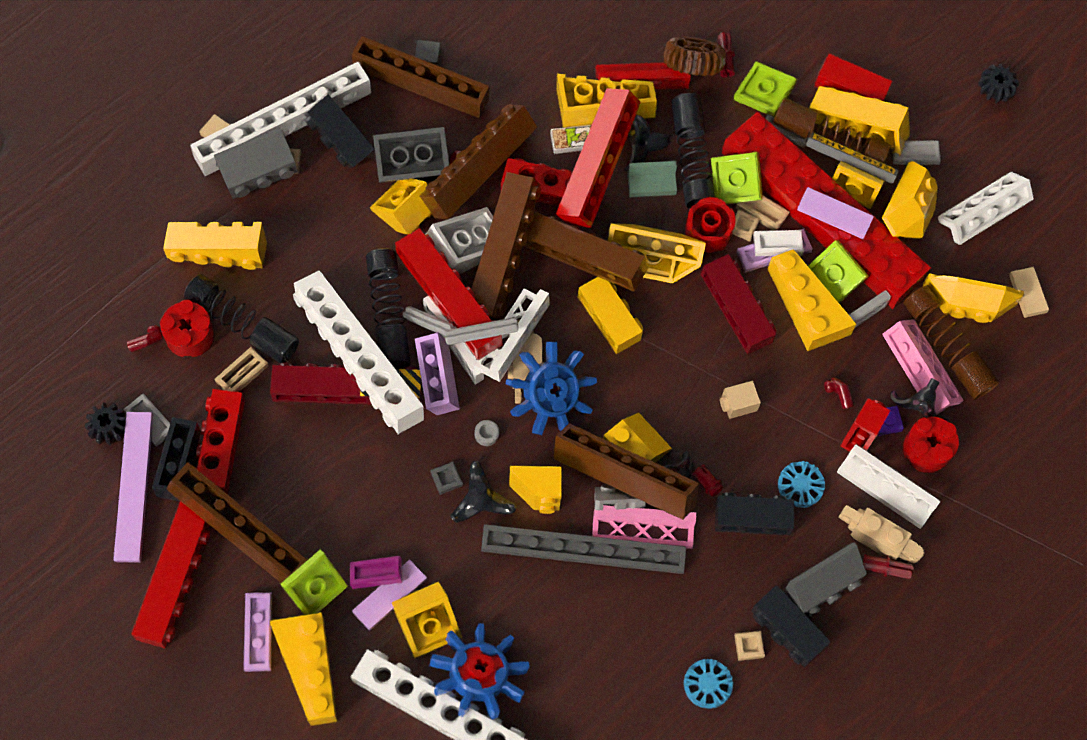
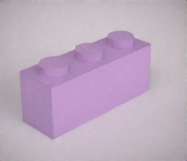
(437, 374)

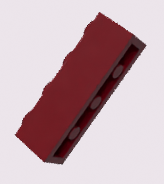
(738, 304)

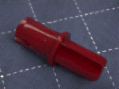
(724, 40)
(888, 566)

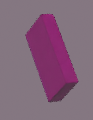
(376, 572)

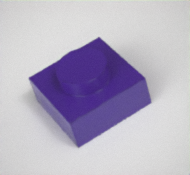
(892, 423)

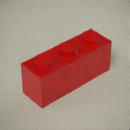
(852, 79)
(866, 425)

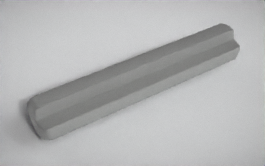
(427, 320)
(481, 331)

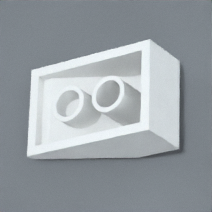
(462, 238)

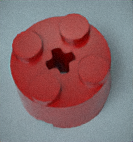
(712, 223)
(183, 317)
(929, 432)

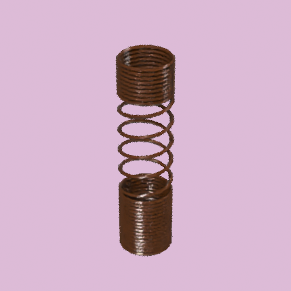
(801, 120)
(971, 368)

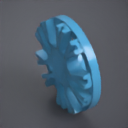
(801, 483)
(708, 683)

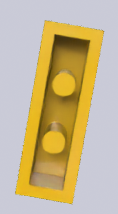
(610, 314)

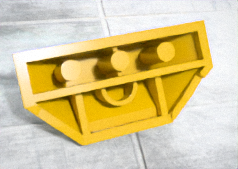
(912, 203)
(666, 252)
(972, 298)

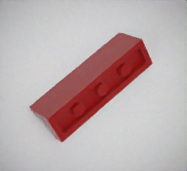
(658, 73)

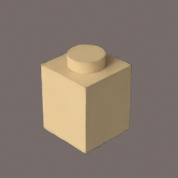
(740, 400)

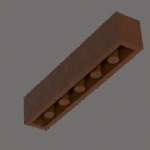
(421, 77)
(478, 161)
(505, 243)
(586, 251)
(626, 471)
(235, 523)

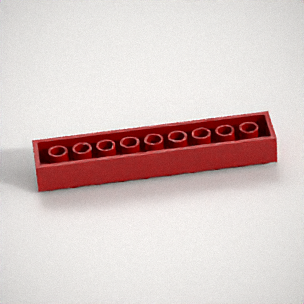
(785, 178)

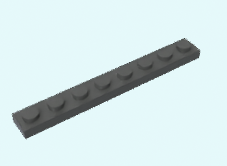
(583, 549)

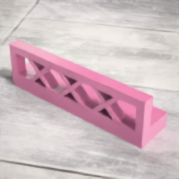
(908, 346)
(646, 517)

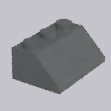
(411, 154)
(256, 163)
(827, 580)

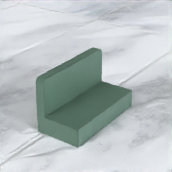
(652, 179)

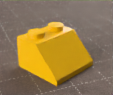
(858, 183)
(402, 206)
(638, 437)
(537, 486)
(426, 619)

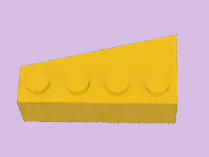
(581, 98)
(870, 115)
(216, 244)
(809, 303)
(307, 659)

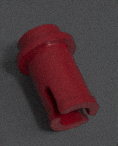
(708, 480)

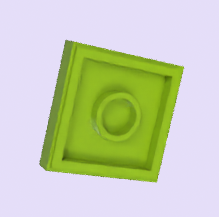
(765, 89)
(737, 178)
(838, 271)
(314, 584)

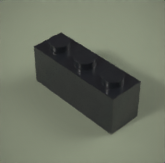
(338, 132)
(177, 451)
(754, 514)
(789, 626)

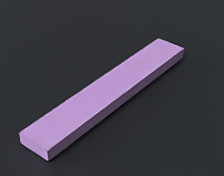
(133, 487)

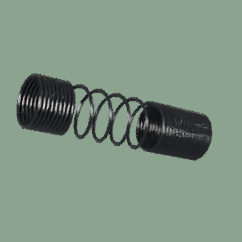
(689, 125)
(267, 335)
(391, 337)

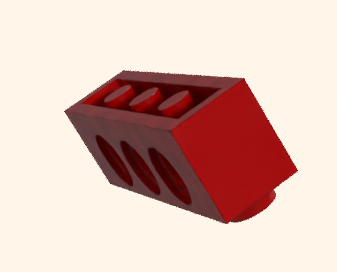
(542, 174)
(220, 403)

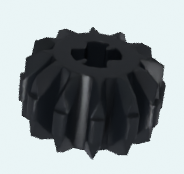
(998, 83)
(104, 415)

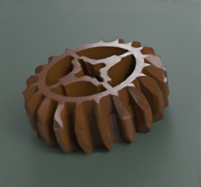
(694, 56)

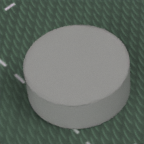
(486, 433)

